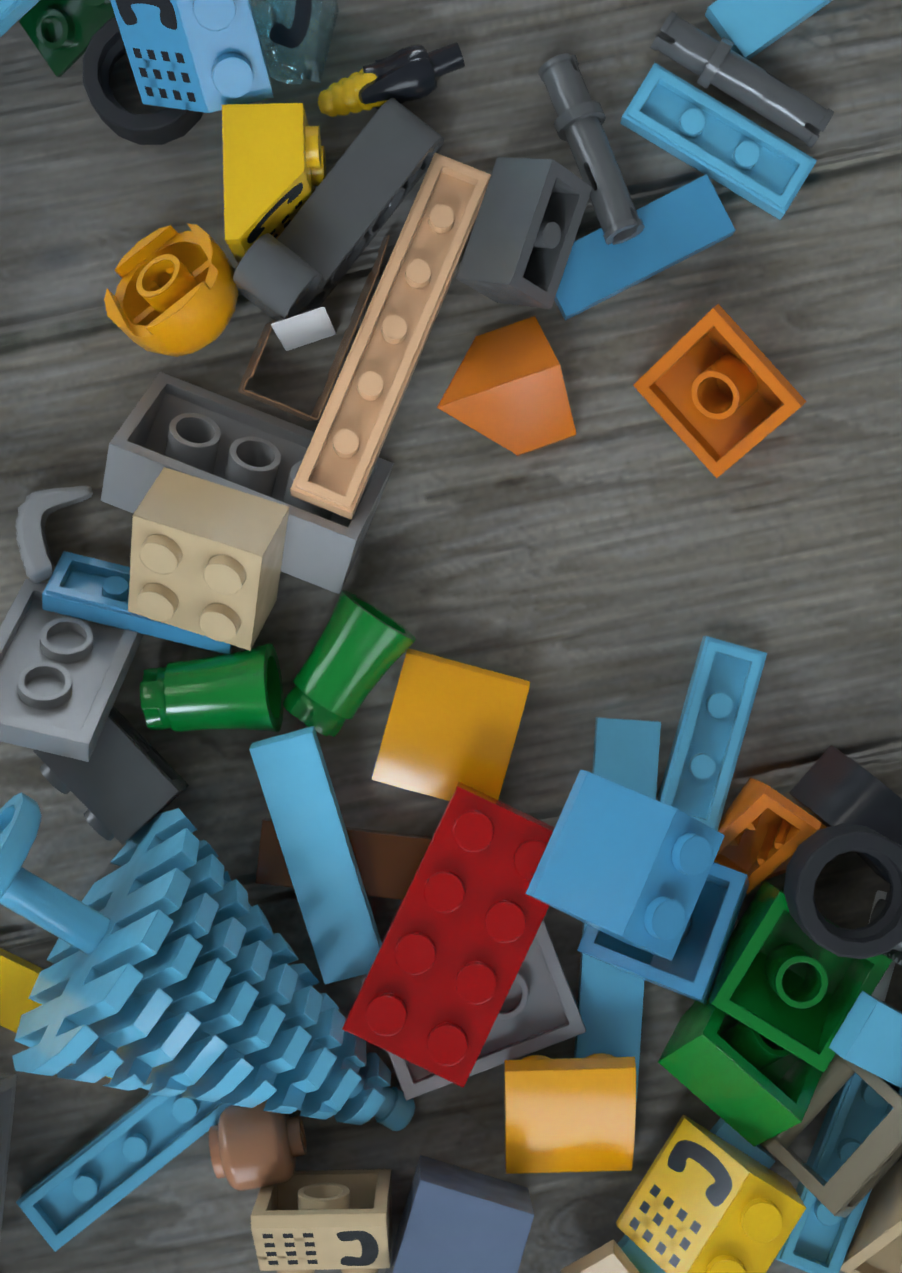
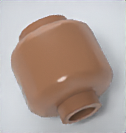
(256, 1146)

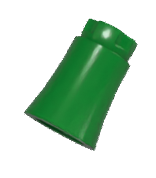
(346, 664)
(216, 693)

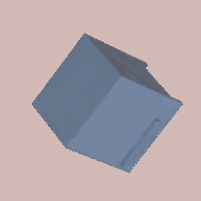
(461, 1222)

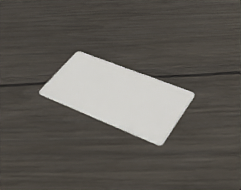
(304, 328)

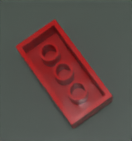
(455, 938)

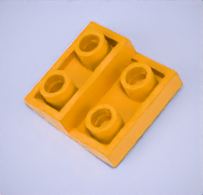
(450, 727)
(569, 1114)

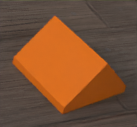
(719, 391)

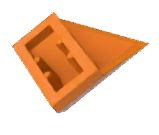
(512, 389)
(762, 832)

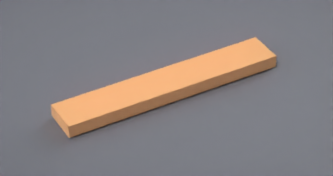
(391, 338)

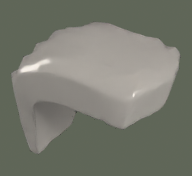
(31, 526)

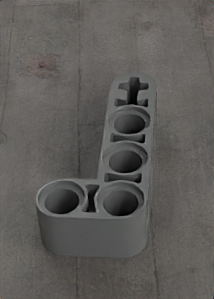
(340, 216)

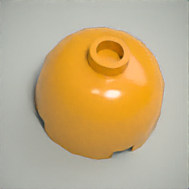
(173, 292)

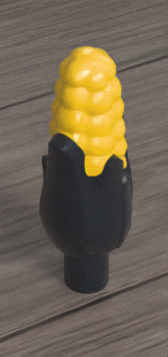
(401, 76)

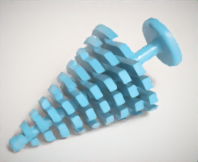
(182, 986)

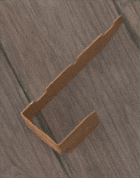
(338, 357)

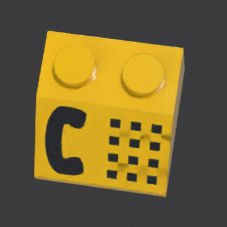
(267, 169)
(710, 1207)

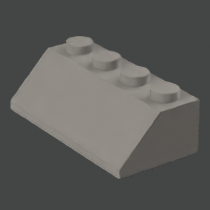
(243, 450)

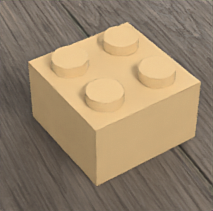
(206, 558)

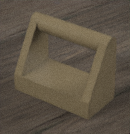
(868, 1161)

